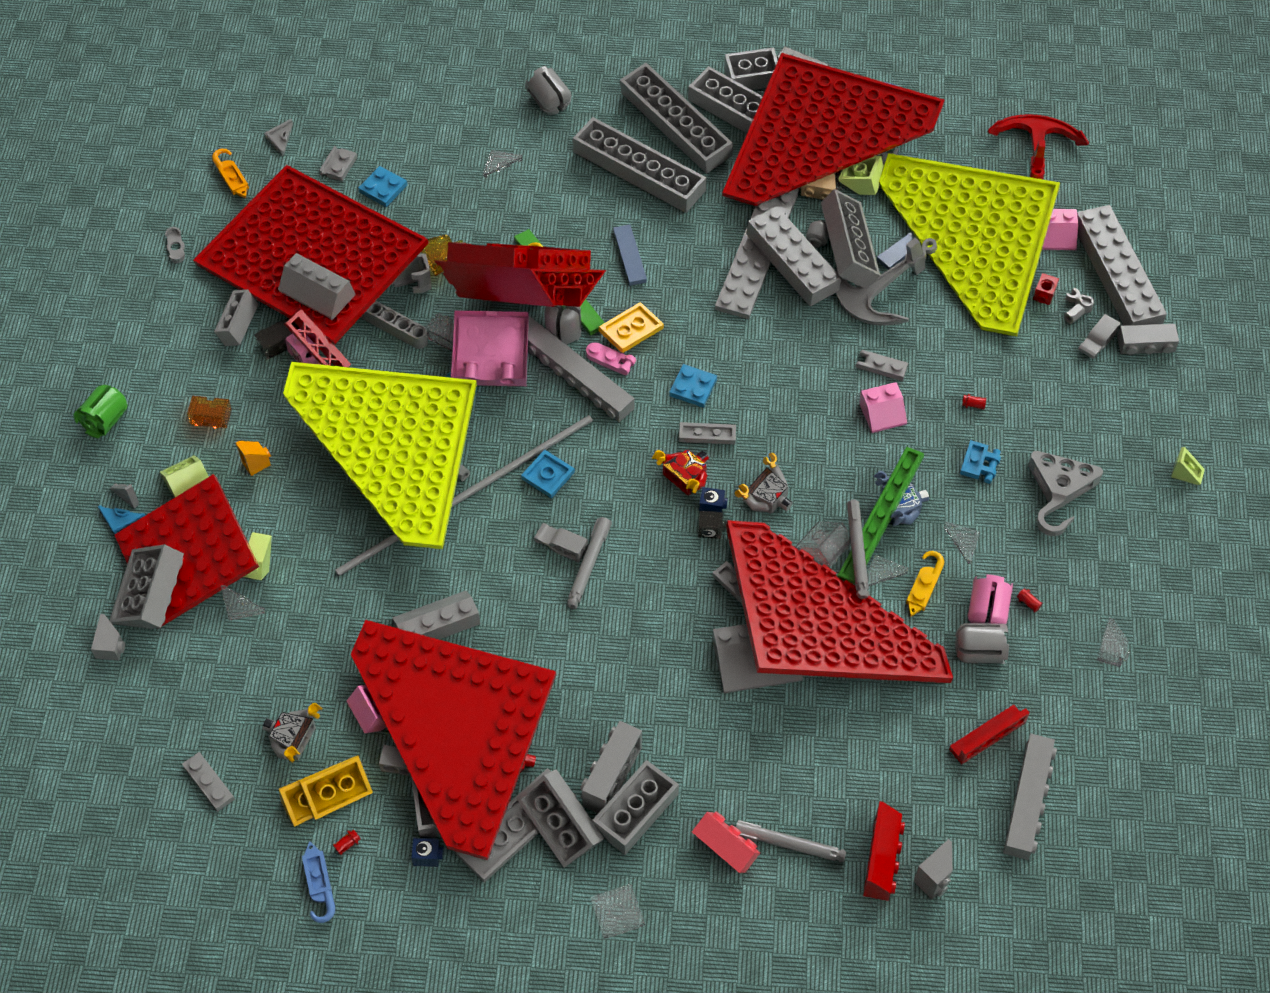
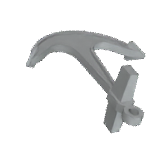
(858, 299)

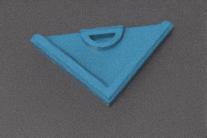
(119, 518)

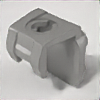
(418, 272)

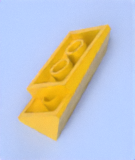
(325, 791)

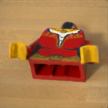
(684, 469)

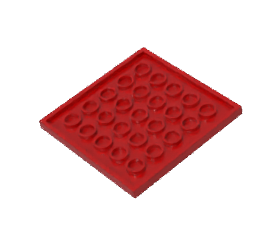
(208, 535)

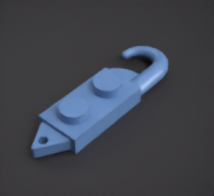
(318, 881)

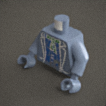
(910, 504)

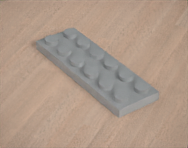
(512, 836)

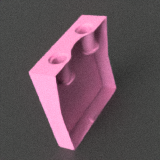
(490, 347)

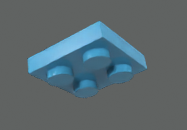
(382, 186)
(693, 385)
(547, 473)

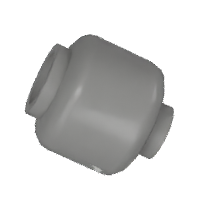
(817, 233)

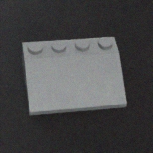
(147, 587)
(737, 662)

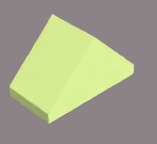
(1187, 468)

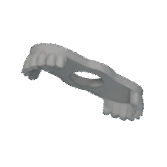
(174, 237)

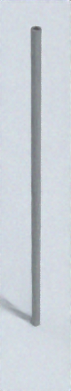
(472, 490)

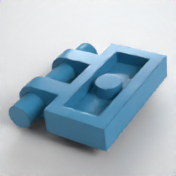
(974, 461)

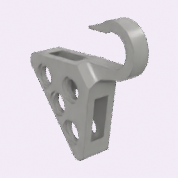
(1052, 476)

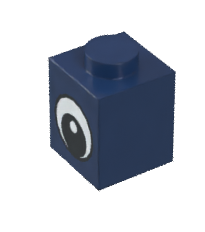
(712, 500)
(426, 852)

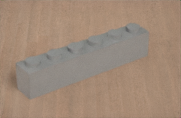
(1029, 797)

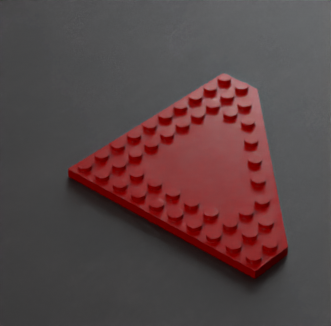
(821, 123)
(813, 621)
(457, 723)

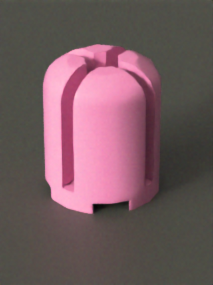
(980, 596)

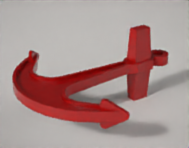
(1038, 127)

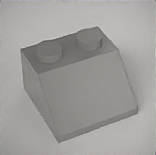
(935, 871)

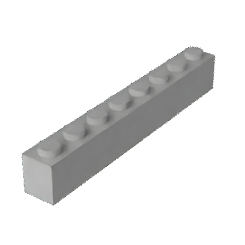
(578, 372)

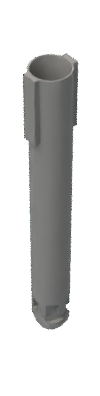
(598, 535)
(857, 547)
(756, 833)

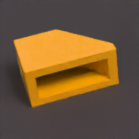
(253, 456)

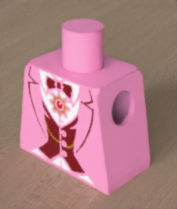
(298, 351)

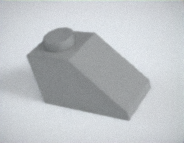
(107, 641)

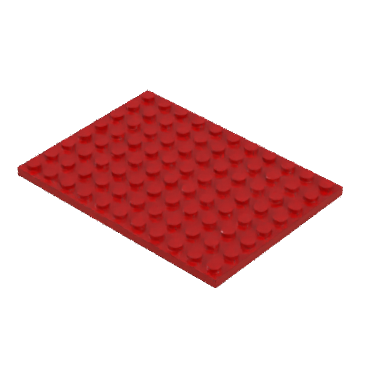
(321, 225)

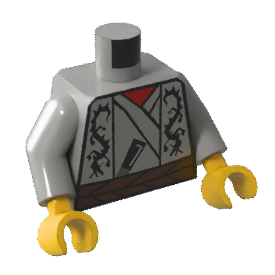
(768, 490)
(292, 732)

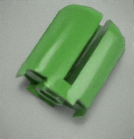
(101, 410)

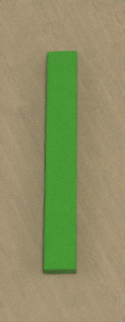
(589, 318)
(884, 508)

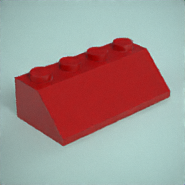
(883, 852)

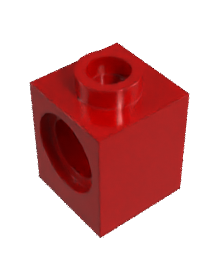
(1045, 289)

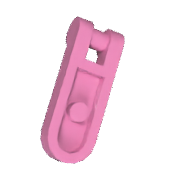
(610, 358)

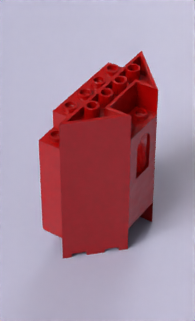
(520, 273)

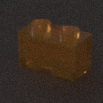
(209, 413)

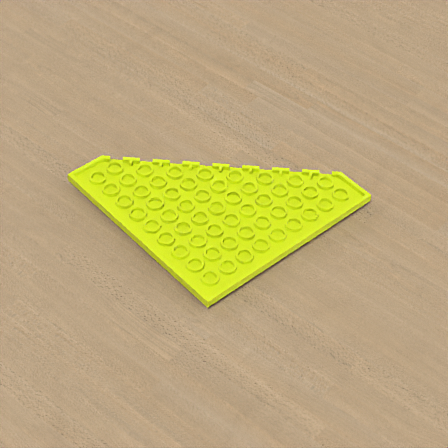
(984, 229)
(392, 437)

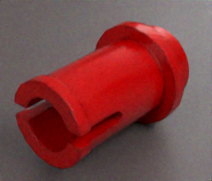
(972, 401)
(1028, 599)
(347, 842)

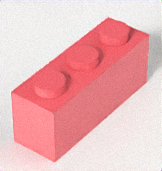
(726, 841)

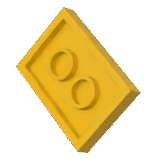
(631, 327)

